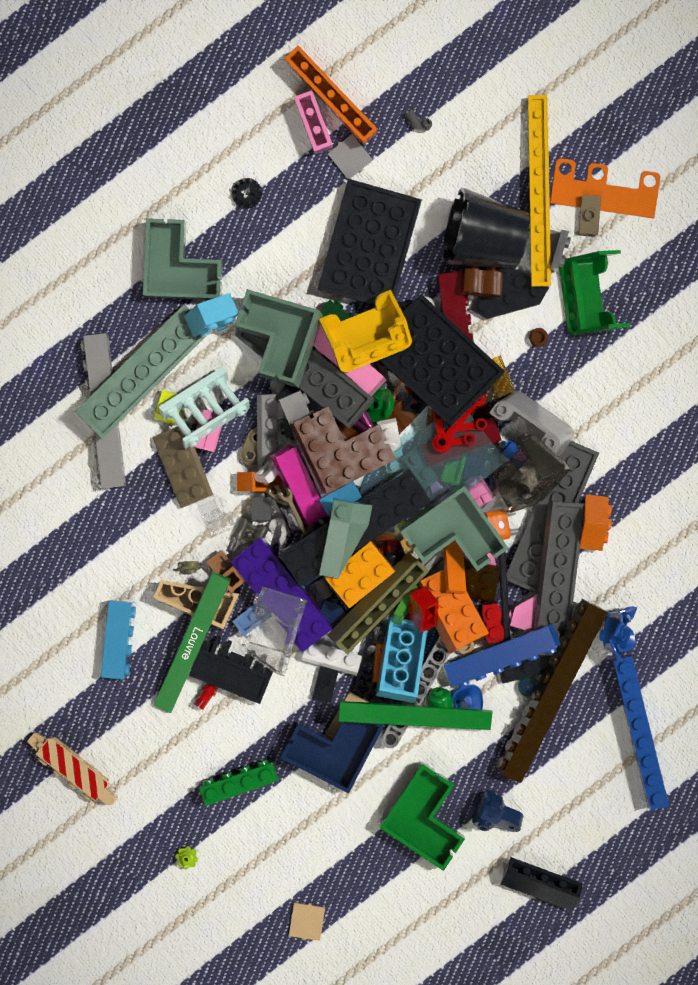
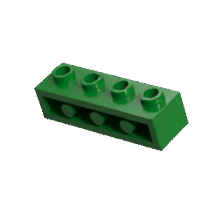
(238, 783)

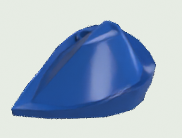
(468, 697)

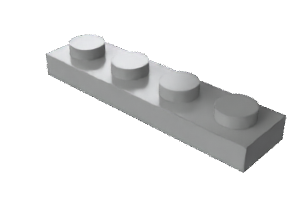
(266, 428)

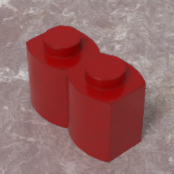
(491, 616)

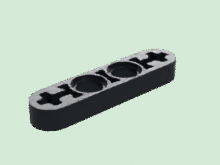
(367, 659)

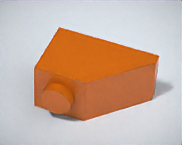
(247, 482)

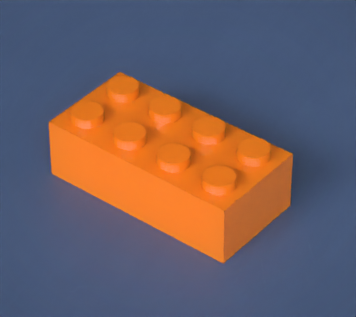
(457, 616)

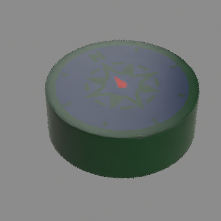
(527, 686)

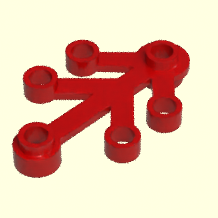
(459, 426)

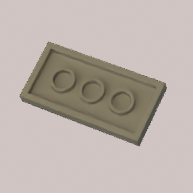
(182, 468)

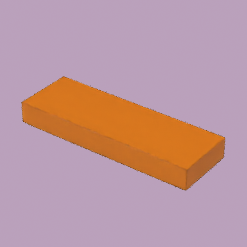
(454, 568)

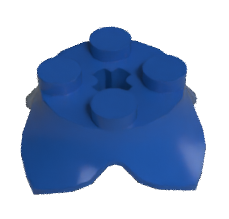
(616, 634)

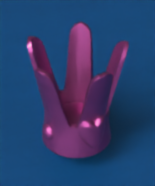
(365, 423)

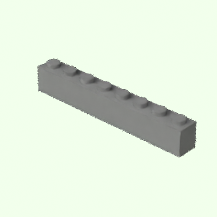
(109, 449)

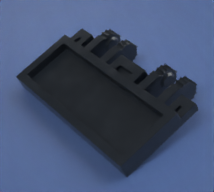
(230, 673)

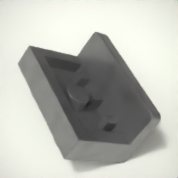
(558, 242)

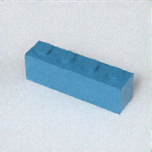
(117, 639)

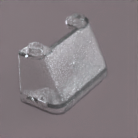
(274, 629)

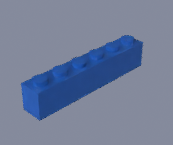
(501, 655)

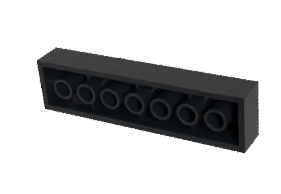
(390, 505)

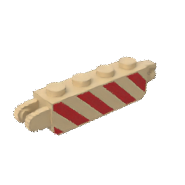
(73, 767)

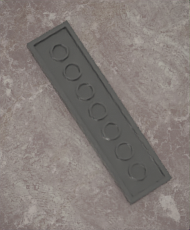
(323, 384)
(527, 560)
(559, 565)

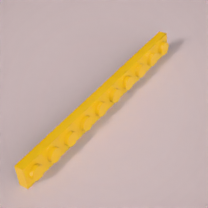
(539, 191)

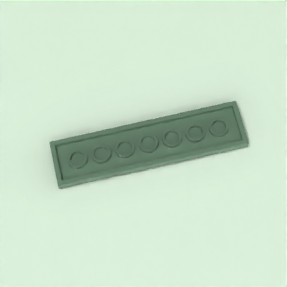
(139, 374)

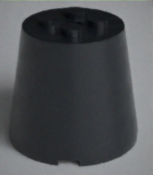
(485, 232)

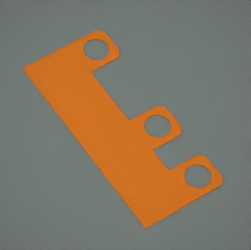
(614, 199)

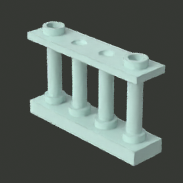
(203, 389)

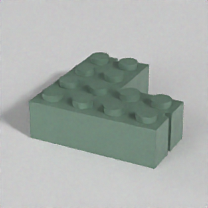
(169, 272)
(289, 330)
(454, 518)

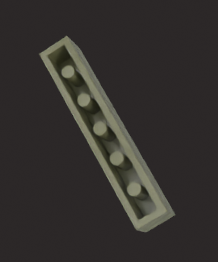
(377, 604)

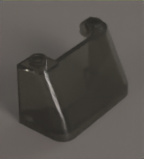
(529, 473)

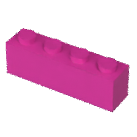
(296, 477)

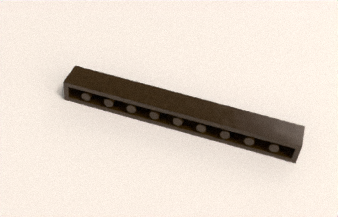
(551, 690)

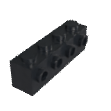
(541, 884)

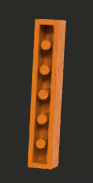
(331, 95)

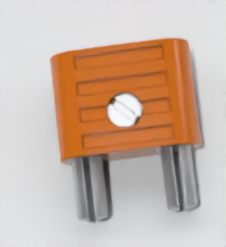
(500, 522)

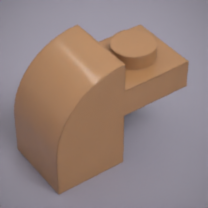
(222, 565)

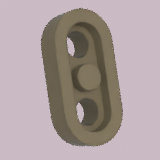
(250, 446)

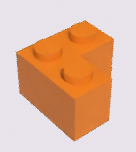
(595, 522)

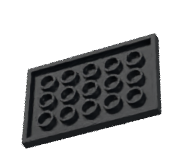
(369, 242)
(442, 363)

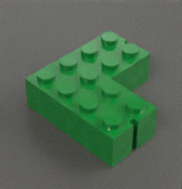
(413, 818)

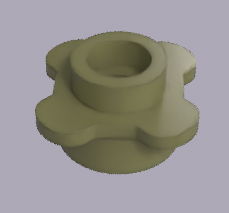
(190, 566)

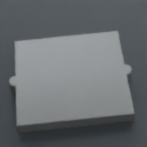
(350, 156)

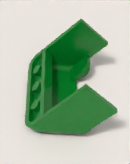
(583, 293)

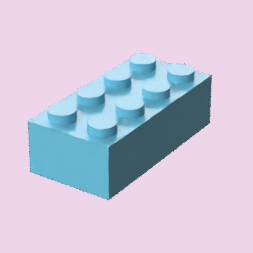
(401, 661)

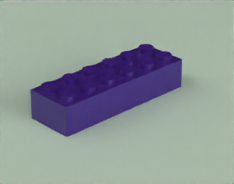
(264, 568)

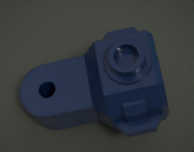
(492, 812)

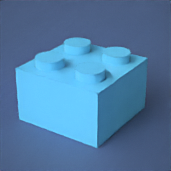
(211, 315)

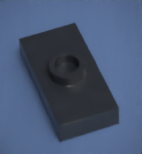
(325, 684)

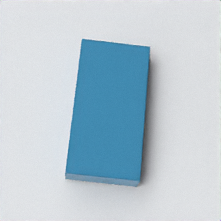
(346, 492)

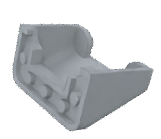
(557, 431)

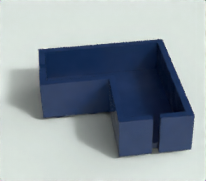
(336, 758)

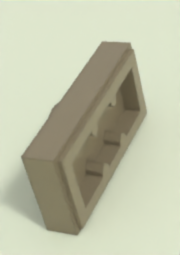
(589, 215)

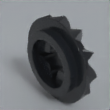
(250, 201)

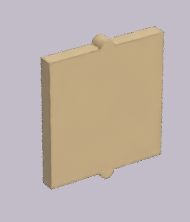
(307, 921)

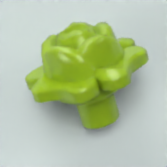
(186, 857)

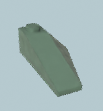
(344, 532)

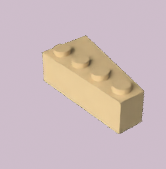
(187, 597)

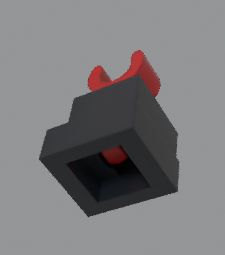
(413, 402)

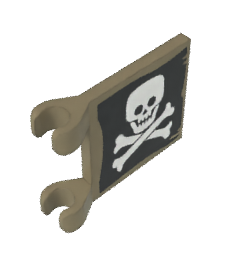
(288, 510)

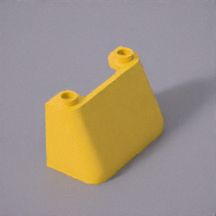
(368, 334)

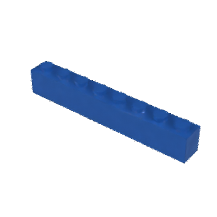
(640, 732)

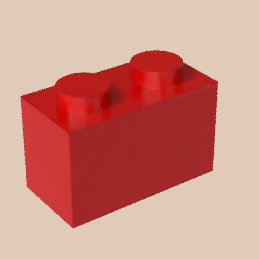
(423, 609)

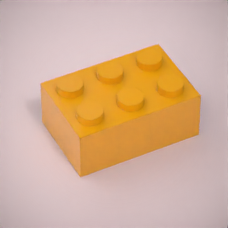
(361, 574)

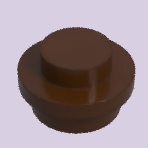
(538, 337)

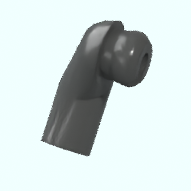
(418, 124)

